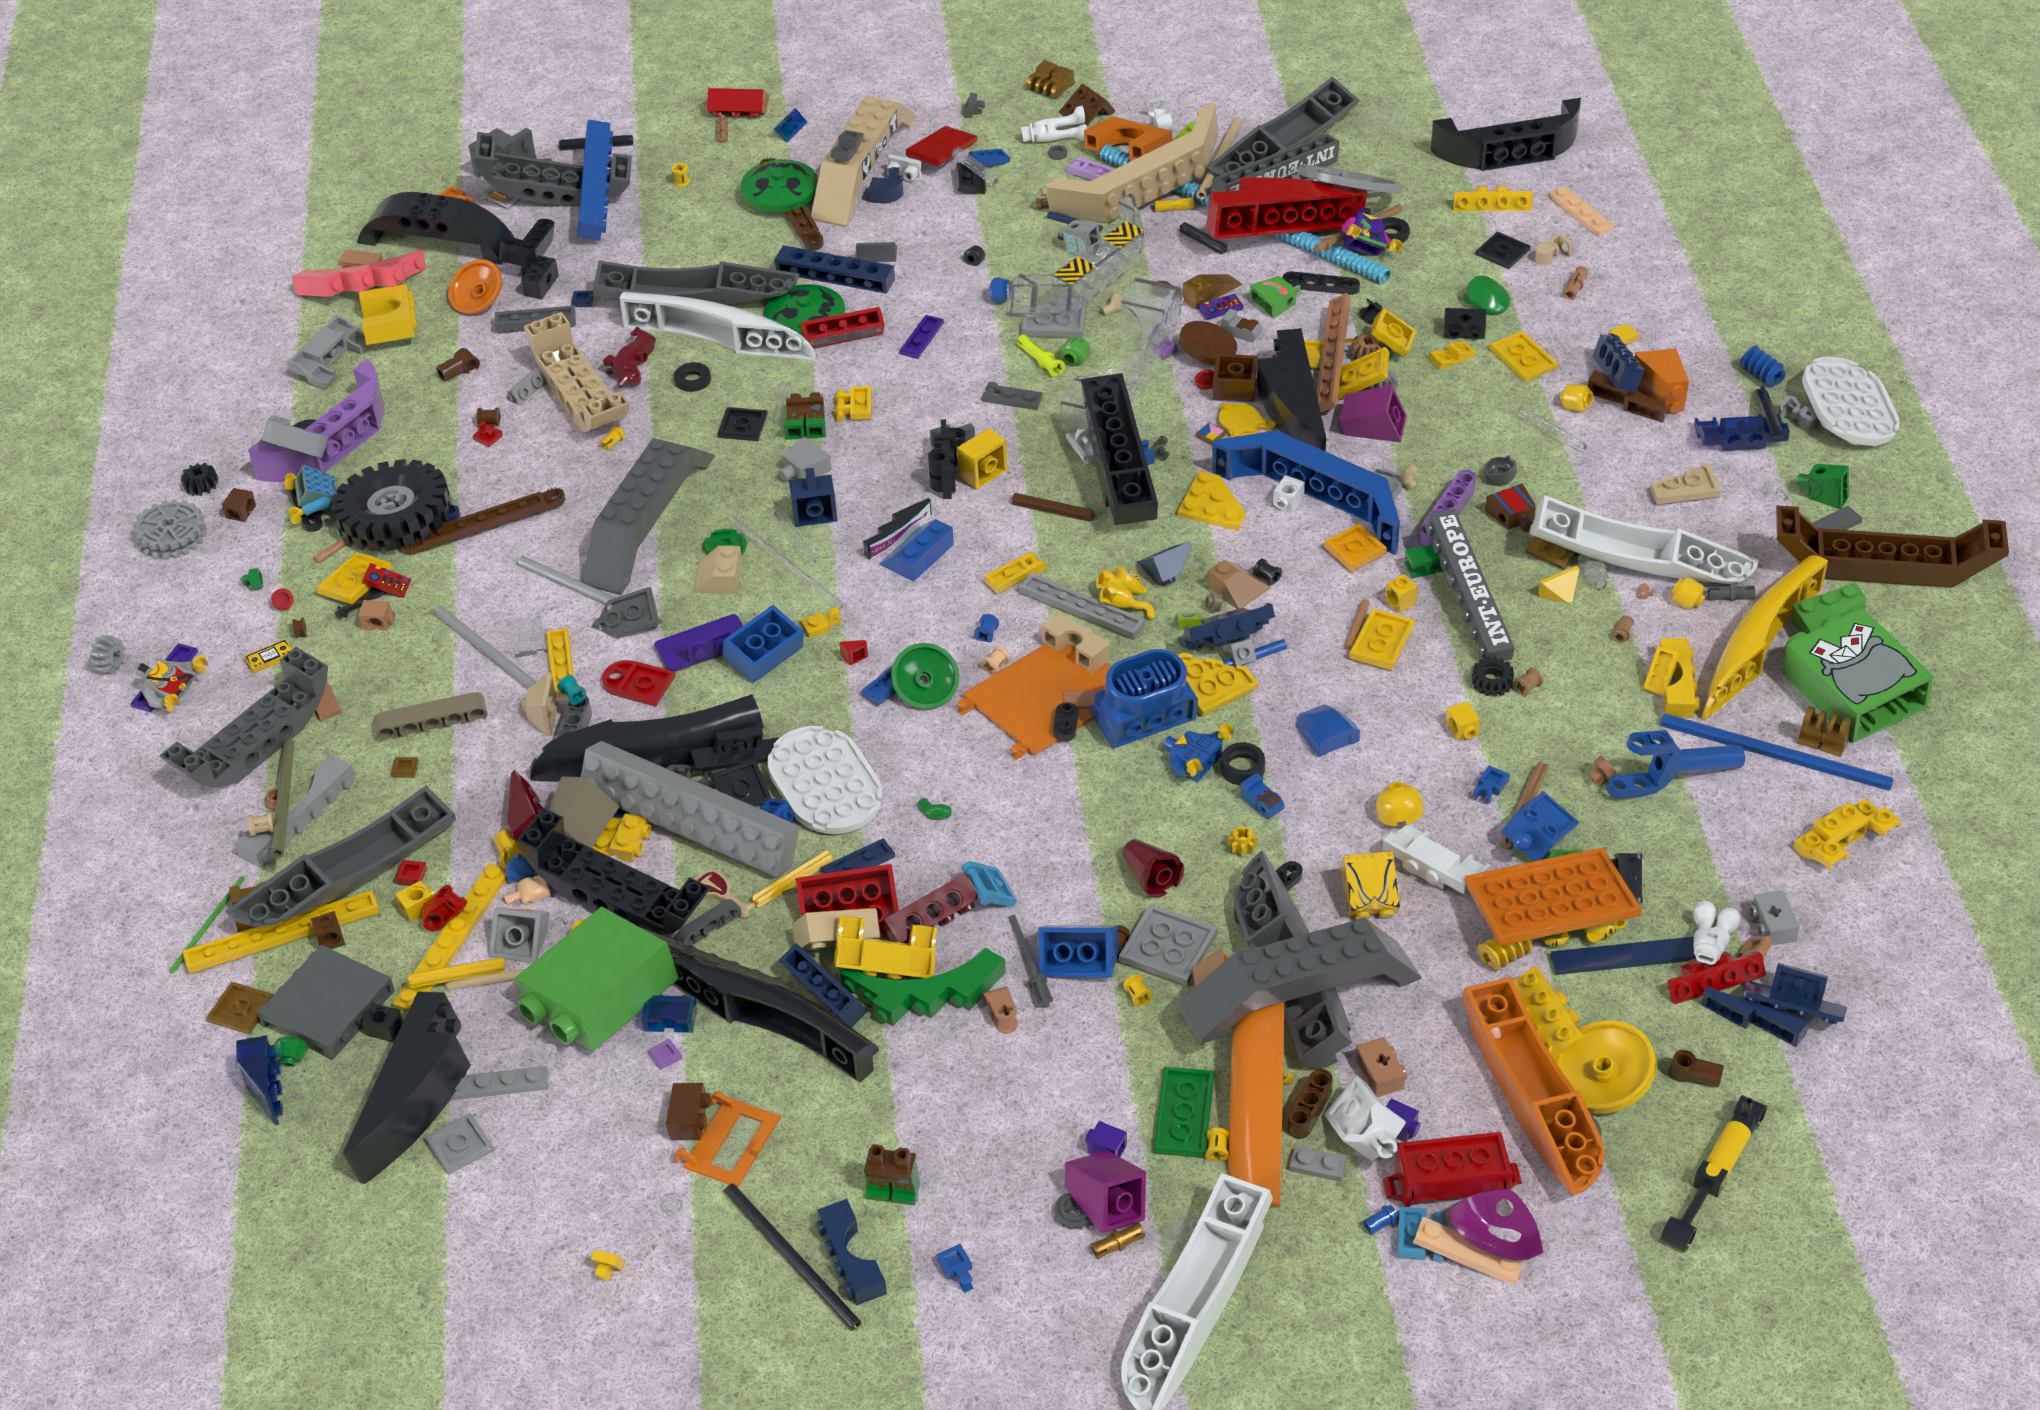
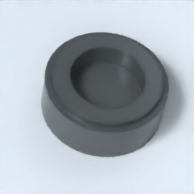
(1057, 152)

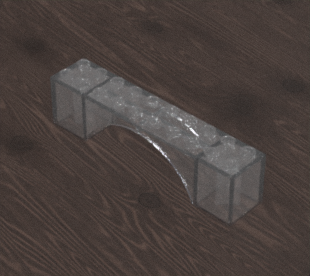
(1149, 318)

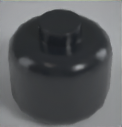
(974, 255)

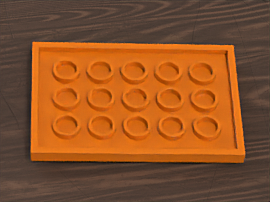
(1552, 896)

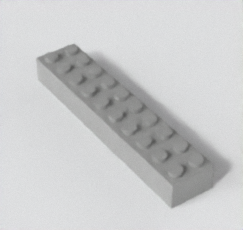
(692, 809)

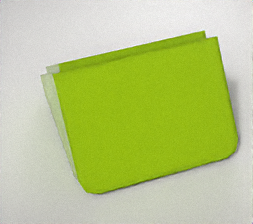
(1188, 619)

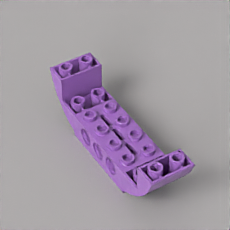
(345, 426)

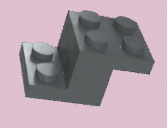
(518, 144)

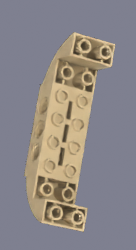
(571, 375)

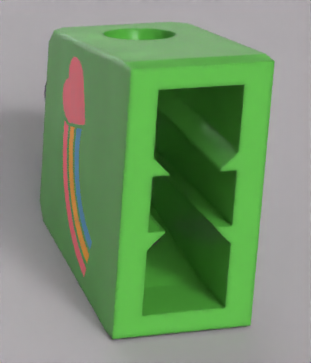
(1274, 295)

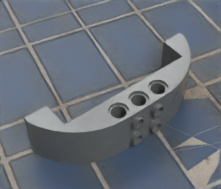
(542, 179)

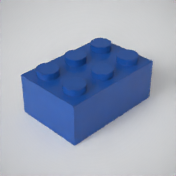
(763, 643)

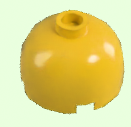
(1399, 803)

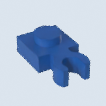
(1491, 782)

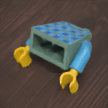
(313, 491)

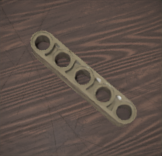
(430, 715)

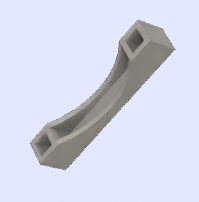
(329, 781)

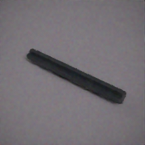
(1768, 411)

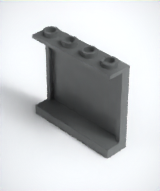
(326, 1000)

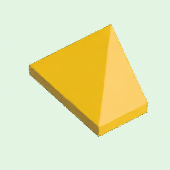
(1560, 586)

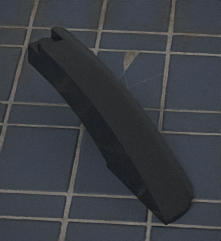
(778, 1010)

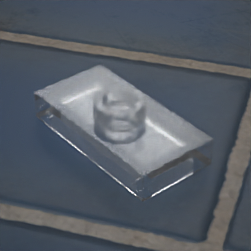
(1175, 1234)

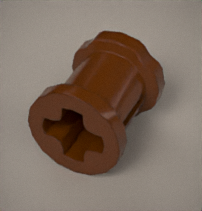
(489, 416)

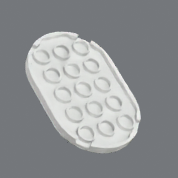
(1850, 401)
(825, 780)

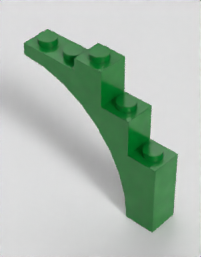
(926, 996)

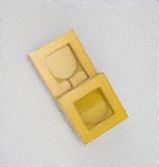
(1455, 353)

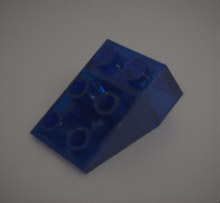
(260, 1072)

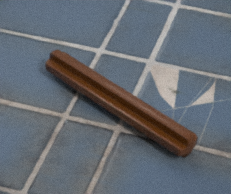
(1052, 507)

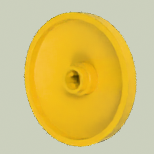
(1610, 1065)

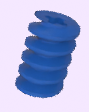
(1763, 366)

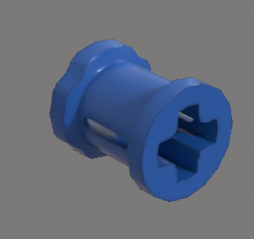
(985, 631)

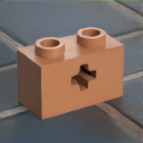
(1380, 1067)

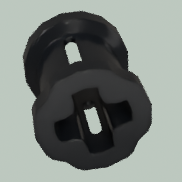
(1267, 571)

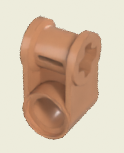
(1001, 1009)

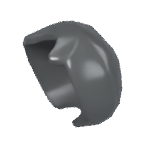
(1500, 470)

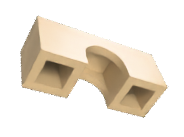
(1064, 632)

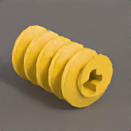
(1497, 955)

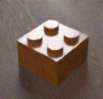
(1235, 377)

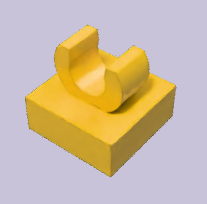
(606, 1263)

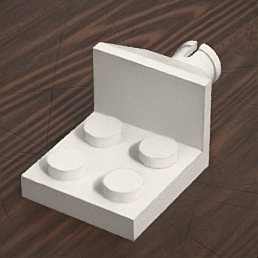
(1365, 1121)

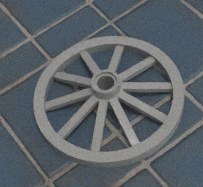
(1350, 179)

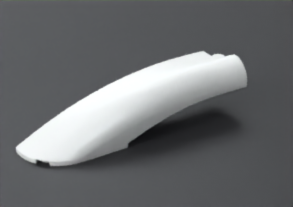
(1639, 547)
(1194, 1293)

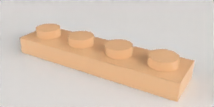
(1581, 210)

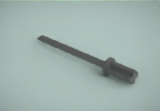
(1037, 981)

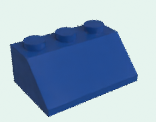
(920, 550)
(1078, 950)

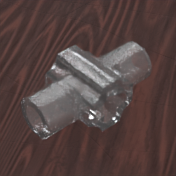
(1592, 572)

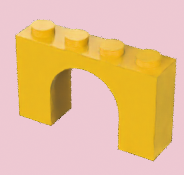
(388, 314)

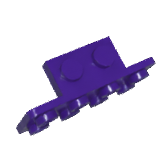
(696, 643)

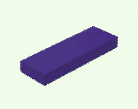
(921, 336)

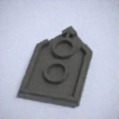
(628, 614)

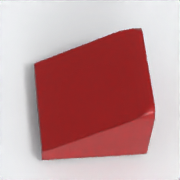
(853, 651)

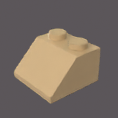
(719, 571)

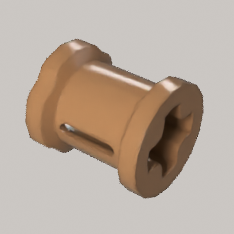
(1528, 681)

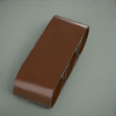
(1314, 1092)

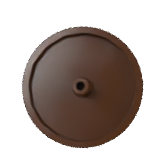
(1204, 340)

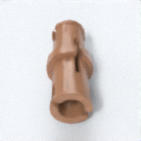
(1575, 283)

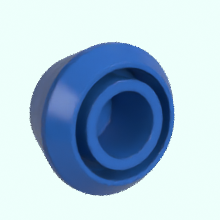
(998, 290)

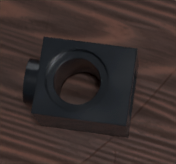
(382, 1022)

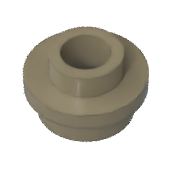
(1214, 601)

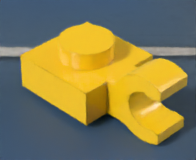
(819, 624)

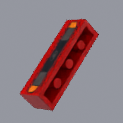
(843, 327)

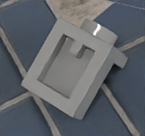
(1241, 651)

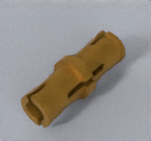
(1117, 1240)

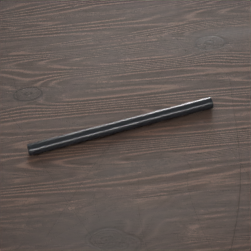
(792, 1257)

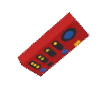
(386, 580)

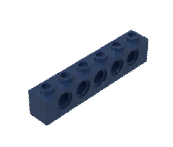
(836, 269)

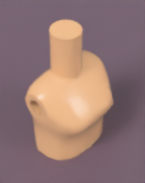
(529, 891)

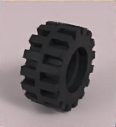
(1493, 686)

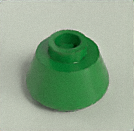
(290, 1050)

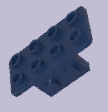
(1798, 991)

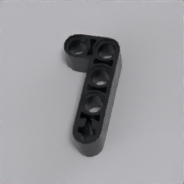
(534, 243)

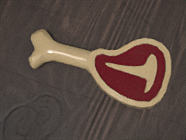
(721, 890)

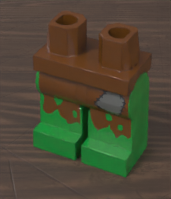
(802, 411)
(889, 1171)

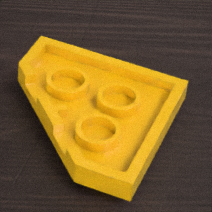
(1212, 503)
(1216, 682)

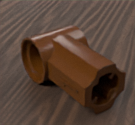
(462, 362)
(1688, 1067)

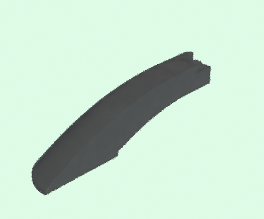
(1295, 126)
(345, 864)
(1269, 916)

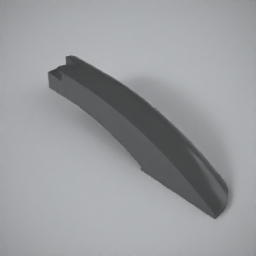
(717, 283)

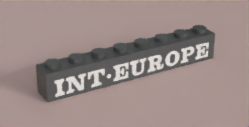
(1317, 152)
(1469, 586)

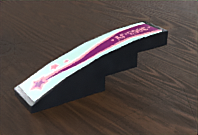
(902, 525)

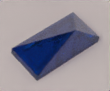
(790, 125)

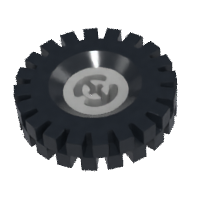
(391, 505)

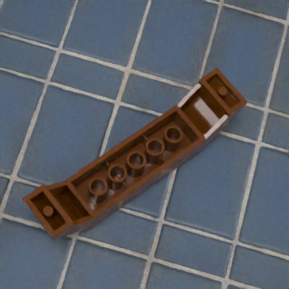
(1893, 555)

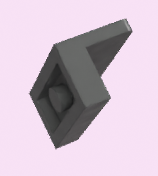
(877, 251)

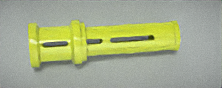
(1045, 359)

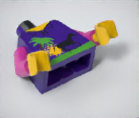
(1368, 235)

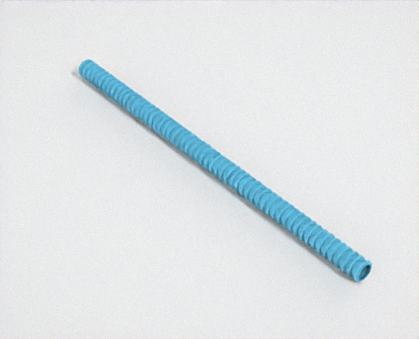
(1301, 239)

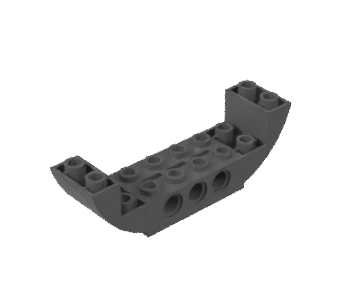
(259, 729)

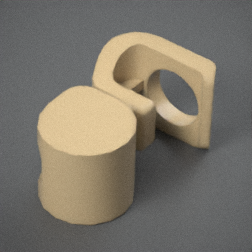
(1546, 250)

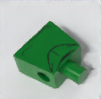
(1827, 484)

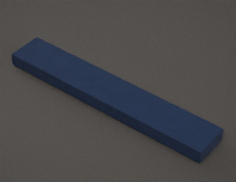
(1623, 955)

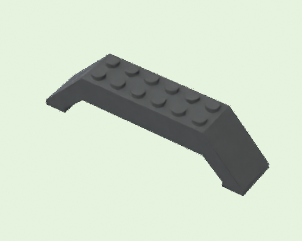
(635, 511)
(1291, 971)

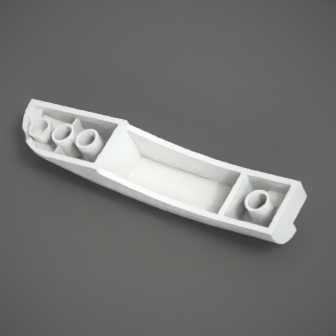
(715, 323)

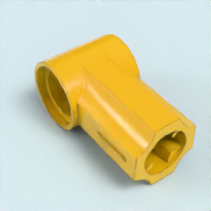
(507, 847)

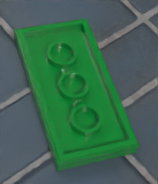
(1184, 1112)

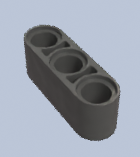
(575, 717)

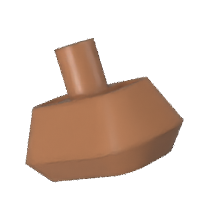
(1643, 591)

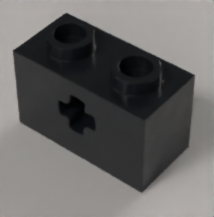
(539, 277)
(1464, 323)

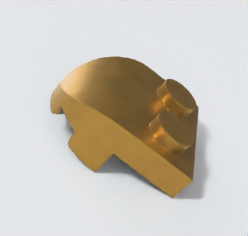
(1550, 552)

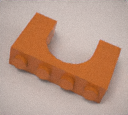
(1115, 130)

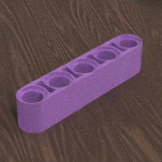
(1455, 497)

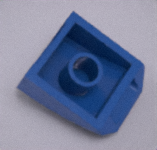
(1327, 729)

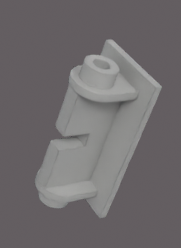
(526, 387)

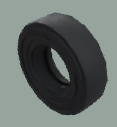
(1399, 224)
(692, 385)

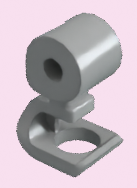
(1806, 416)

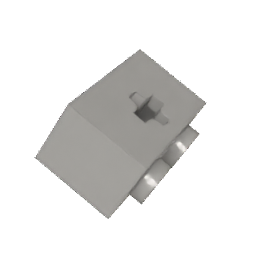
(1774, 917)

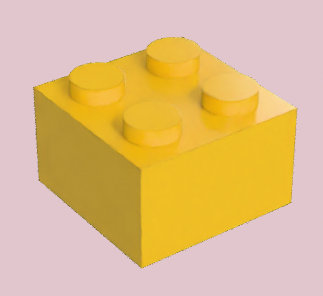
(982, 458)

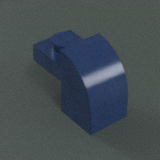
(886, 189)

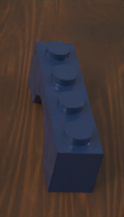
(862, 1276)

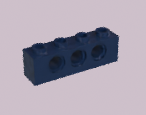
(1618, 362)
(823, 985)

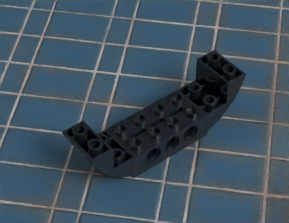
(1509, 142)
(602, 881)

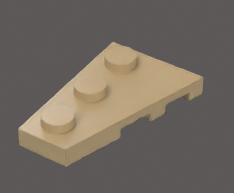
(1689, 486)

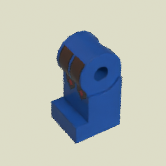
(1261, 797)

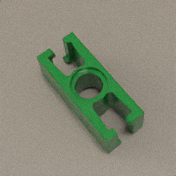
(1422, 561)

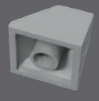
(518, 933)

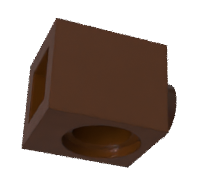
(239, 504)
(328, 930)

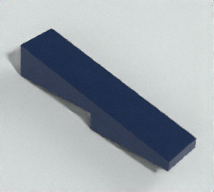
(1743, 1012)

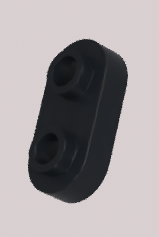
(1065, 721)

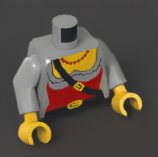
(169, 681)

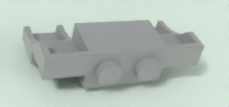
(324, 349)

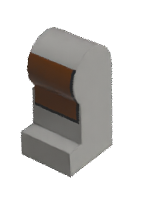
(1241, 327)

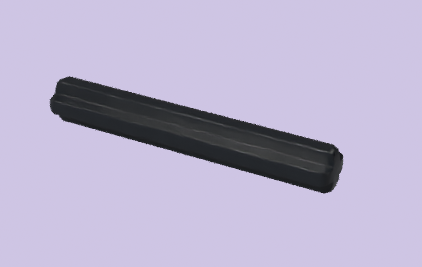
(579, 143)

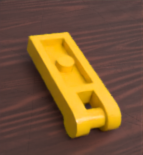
(1014, 572)

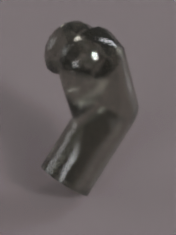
(1159, 448)

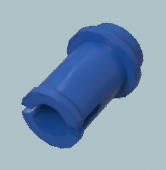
(1381, 1219)

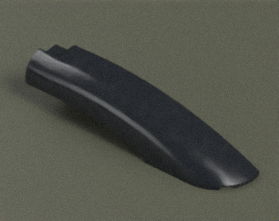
(656, 740)

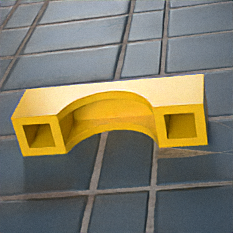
(1680, 697)

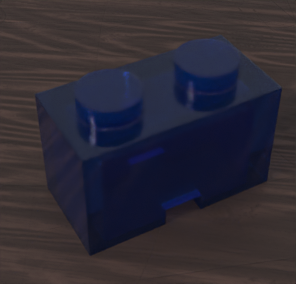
(670, 1012)

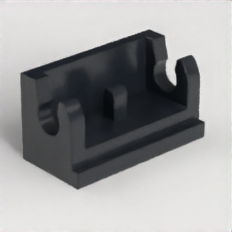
(1630, 869)

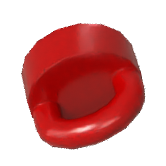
(1204, 379)
(282, 599)

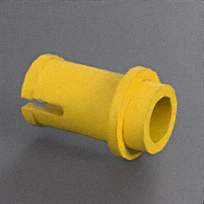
(616, 434)

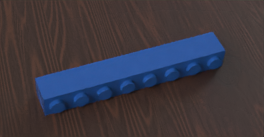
(594, 180)

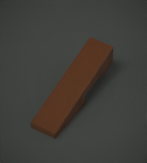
(1633, 402)

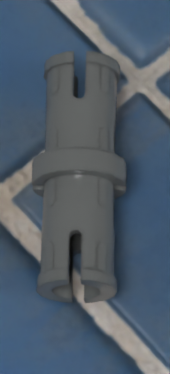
(1731, 592)

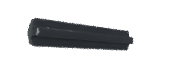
(1203, 238)

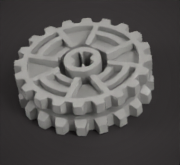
(169, 529)

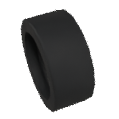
(1241, 750)

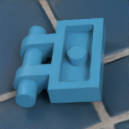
(1408, 1225)

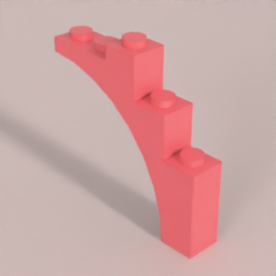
(359, 278)

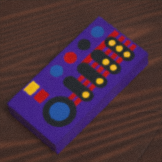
(1220, 306)

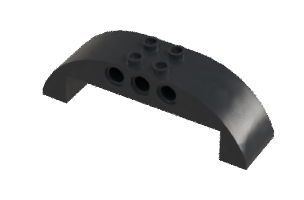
(439, 219)

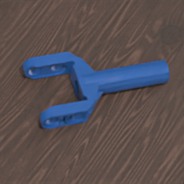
(1669, 761)

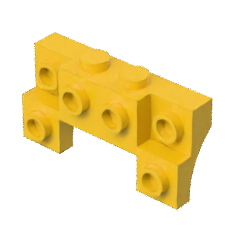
(1842, 828)
(883, 956)

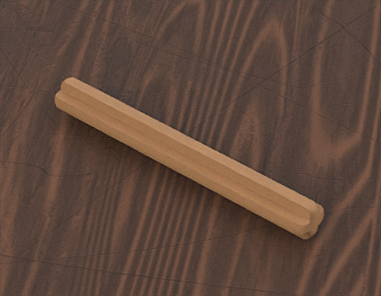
(1530, 793)

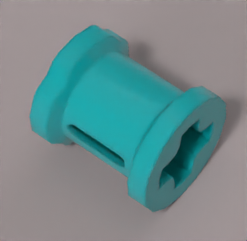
(574, 692)

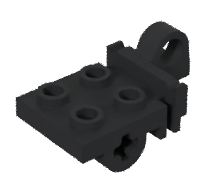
(944, 459)

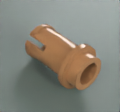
(1621, 632)

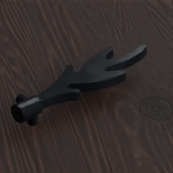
(372, 593)

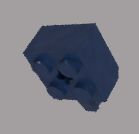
(813, 499)

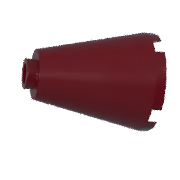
(1153, 867)

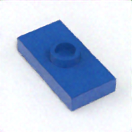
(991, 157)
(879, 689)

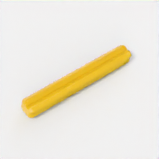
(788, 880)
(456, 972)

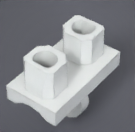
(907, 166)
(1082, 444)

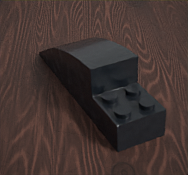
(1289, 389)
(1118, 450)
(411, 1086)

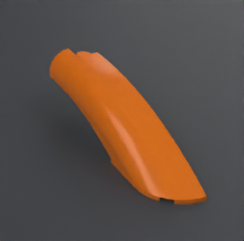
(1534, 1084)
(1257, 1099)

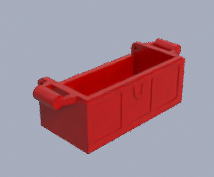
(1451, 1168)

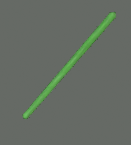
(206, 925)

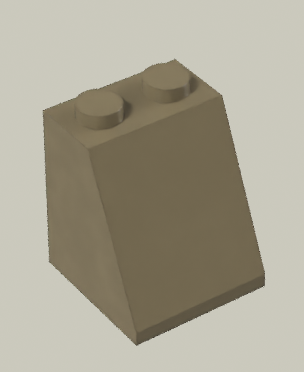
(584, 809)

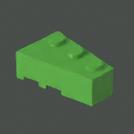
(1815, 611)

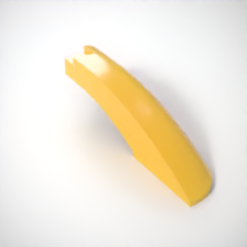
(1746, 649)

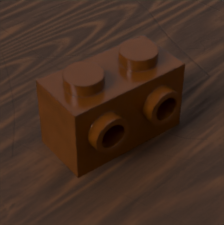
(687, 1111)

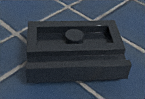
(968, 181)

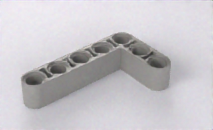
(283, 434)

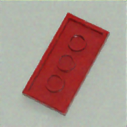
(940, 145)

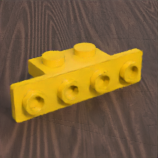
(1492, 199)

